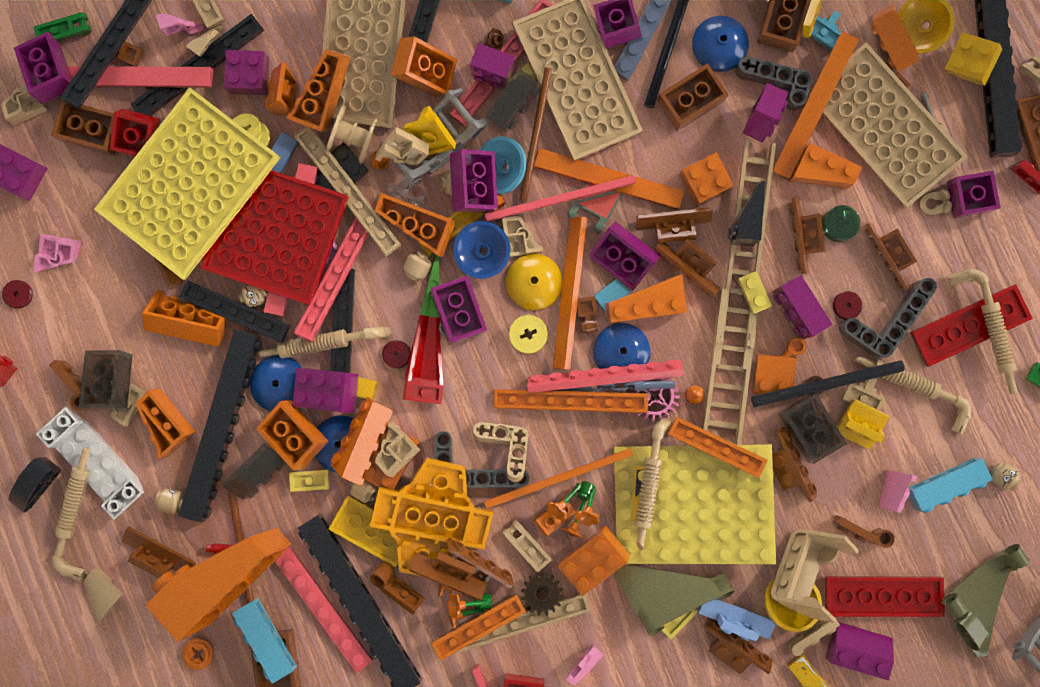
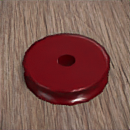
(10, 290)
(853, 300)
(392, 347)

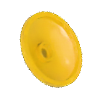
(940, 20)
(531, 295)
(786, 617)

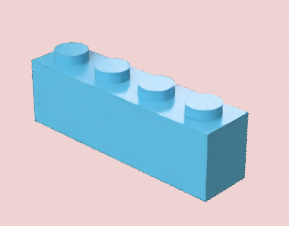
(949, 484)
(264, 640)

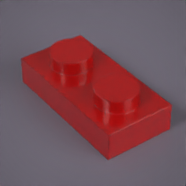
(1028, 173)

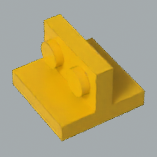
(432, 131)
(863, 424)

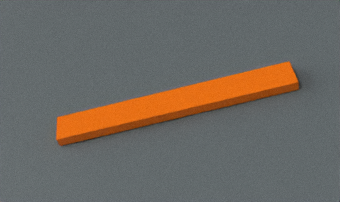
(815, 105)
(597, 174)
(569, 293)
(571, 401)
(558, 478)

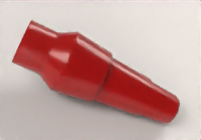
(217, 548)

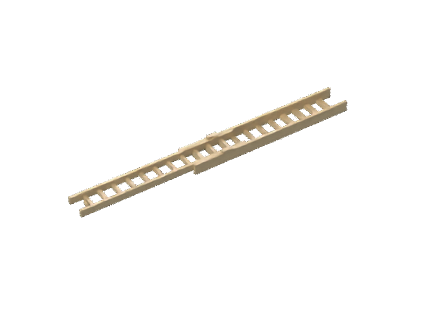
(723, 308)

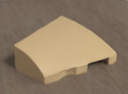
(201, 43)
(21, 107)
(403, 148)
(519, 236)
(395, 451)
(101, 592)

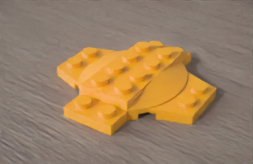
(430, 512)

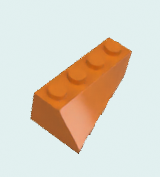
(181, 320)

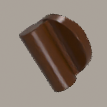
(494, 39)

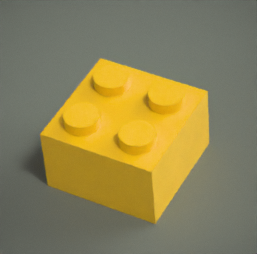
(973, 58)

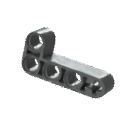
(773, 69)

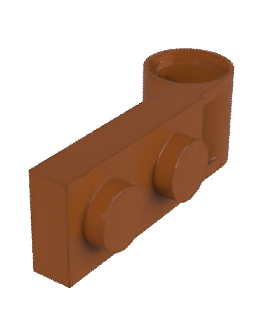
(73, 381)
(863, 535)
(394, 588)

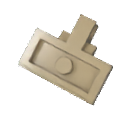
(865, 393)

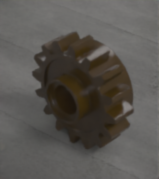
(532, 589)

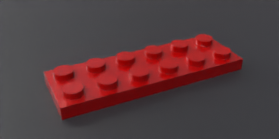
(967, 326)
(884, 596)

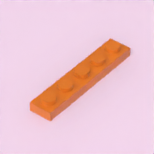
(718, 447)
(478, 627)

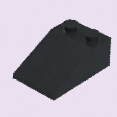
(747, 226)

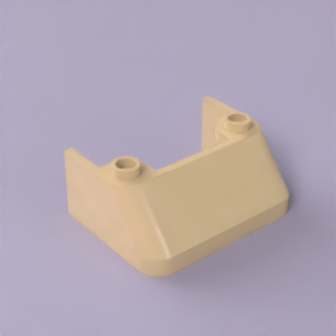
(800, 568)

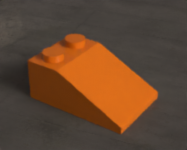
(282, 91)

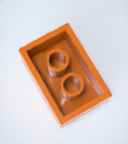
(424, 66)
(292, 435)
(376, 475)
(594, 560)

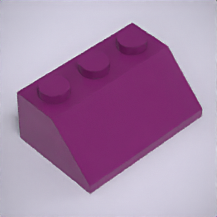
(624, 255)
(861, 651)

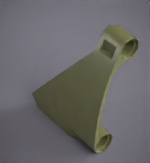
(666, 595)
(977, 598)

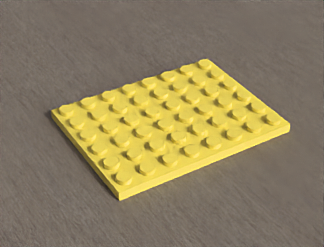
(187, 183)
(701, 509)

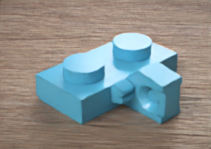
(826, 30)

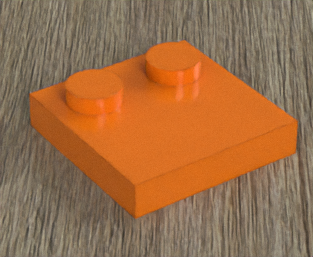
(773, 373)

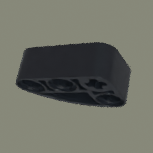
(33, 483)

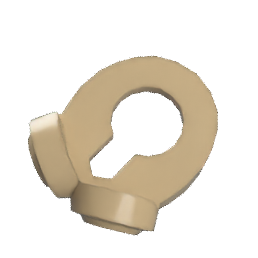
(942, 195)

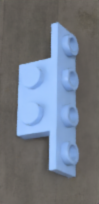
(738, 620)

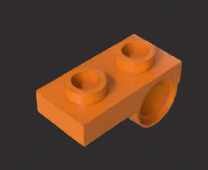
(548, 523)

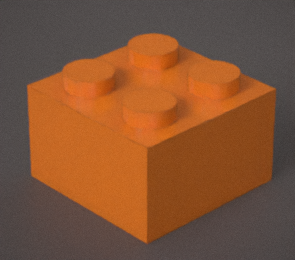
(706, 179)

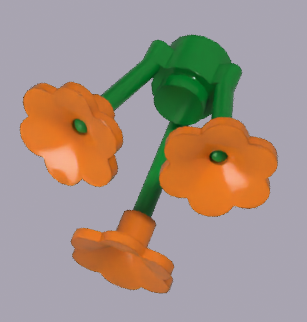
(585, 491)
(455, 605)

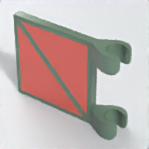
(599, 204)

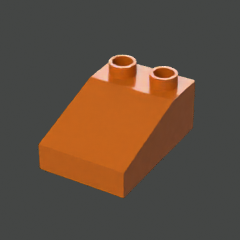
(201, 593)

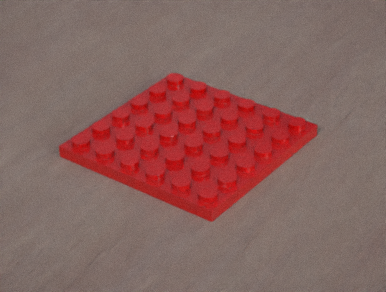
(280, 237)

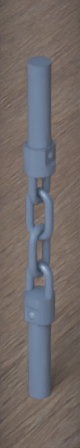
(638, 386)

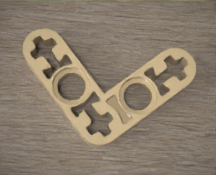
(510, 439)

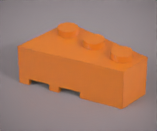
(894, 38)
(824, 168)
(164, 422)

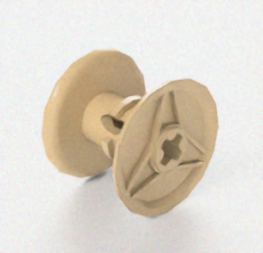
(351, 134)

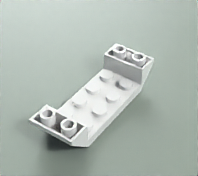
(108, 472)

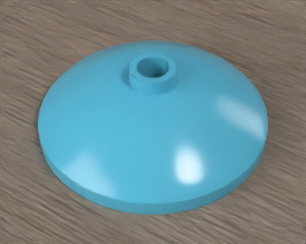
(511, 153)

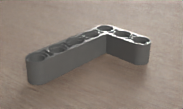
(894, 322)
(472, 473)

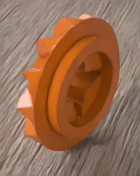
(189, 651)

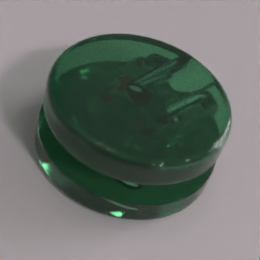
(841, 223)

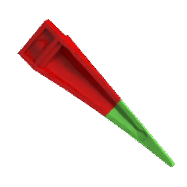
(424, 367)

